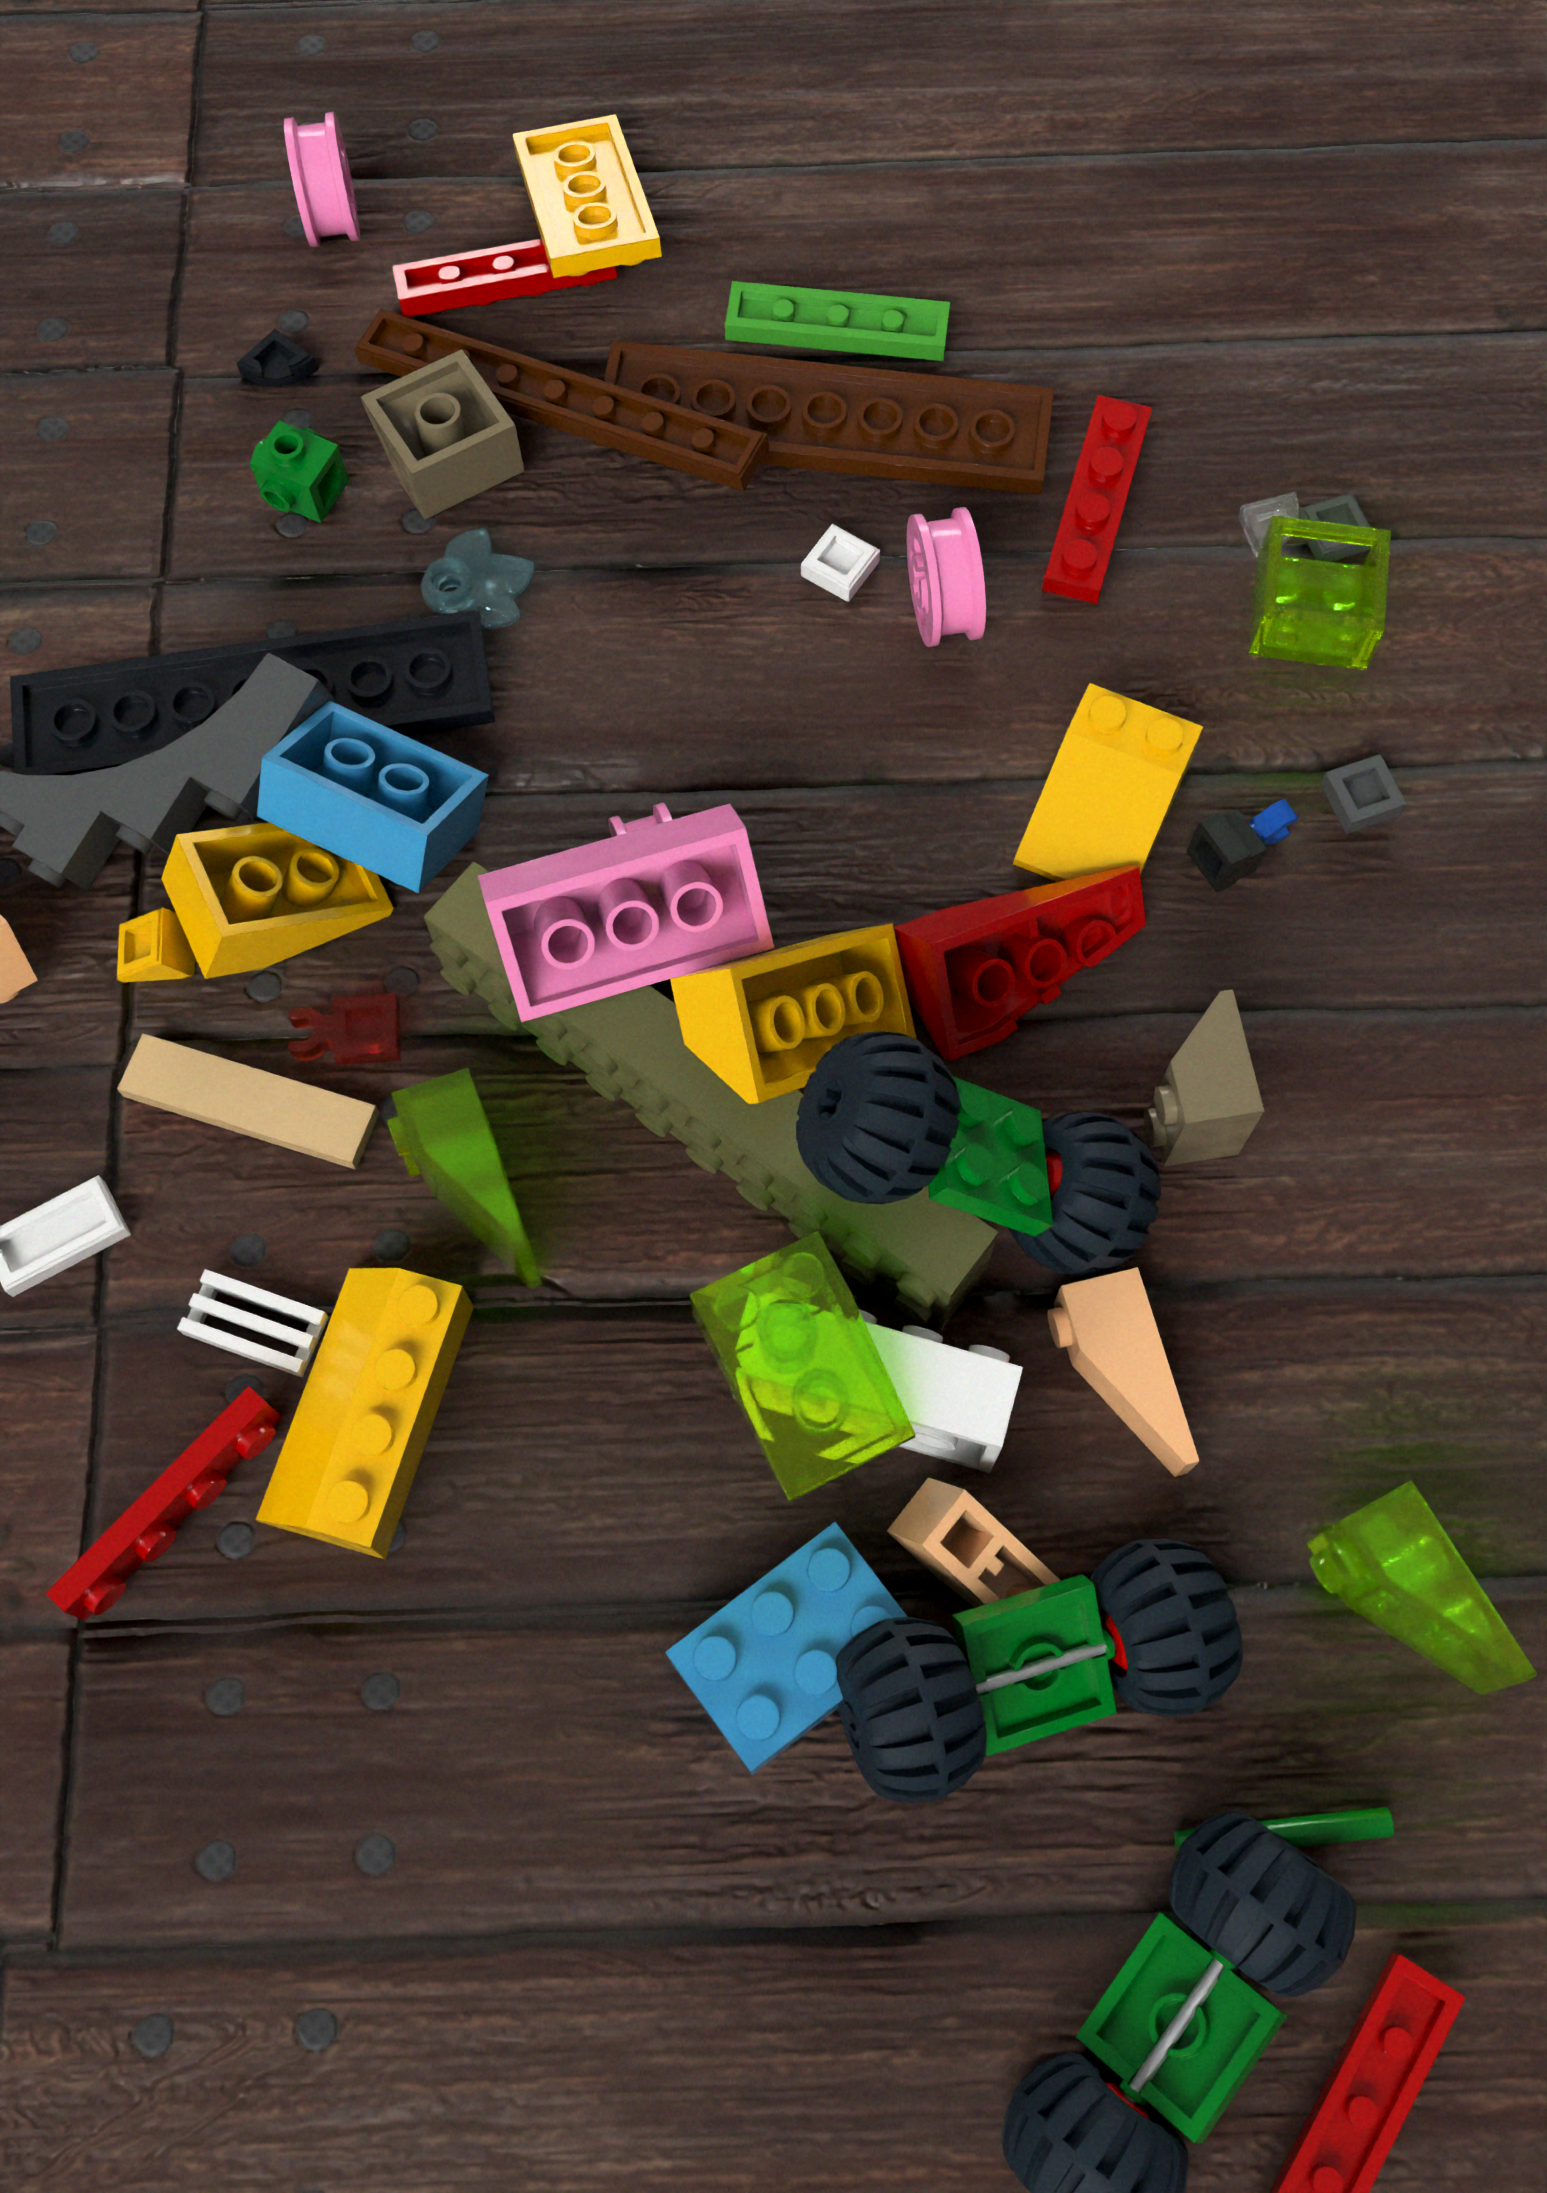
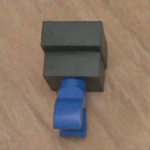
(1232, 848)

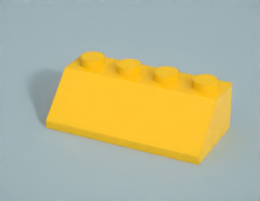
(780, 1011)
(367, 1409)

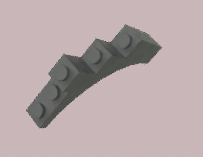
(78, 819)

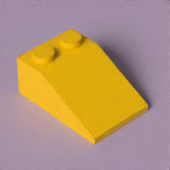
(1107, 788)
(264, 896)

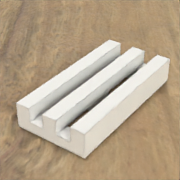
(204, 1304)

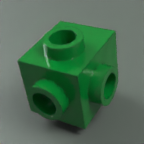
(299, 471)

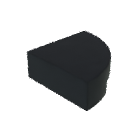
(277, 362)

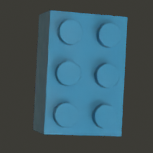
(371, 795)
(772, 1652)

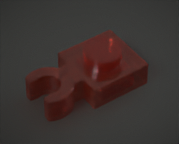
(358, 1031)

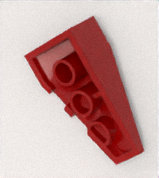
(998, 957)

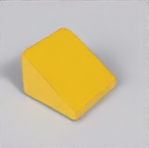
(154, 948)

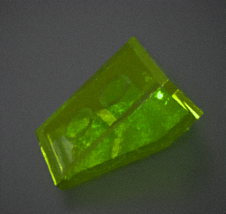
(451, 1143)
(802, 1365)
(1412, 1583)

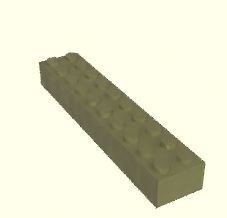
(637, 1052)

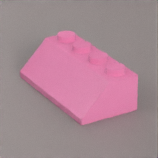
(627, 911)

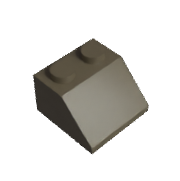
(444, 433)
(1208, 1091)

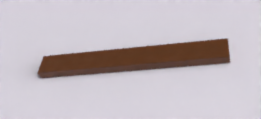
(575, 401)

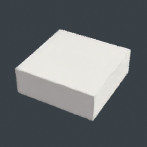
(840, 562)

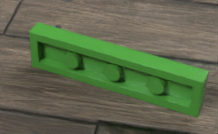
(837, 321)

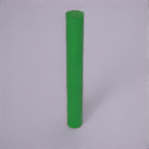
(1324, 1828)

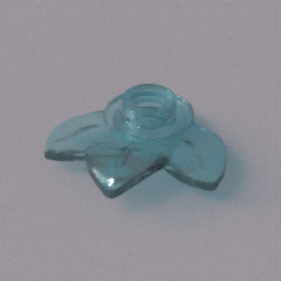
(483, 580)

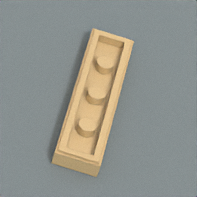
(249, 1101)

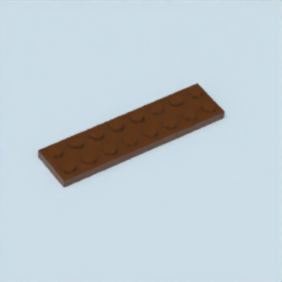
(856, 415)

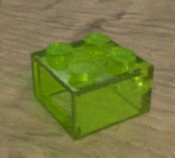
(1319, 607)

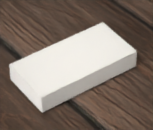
(59, 1235)

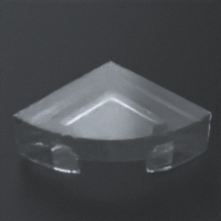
(1257, 515)

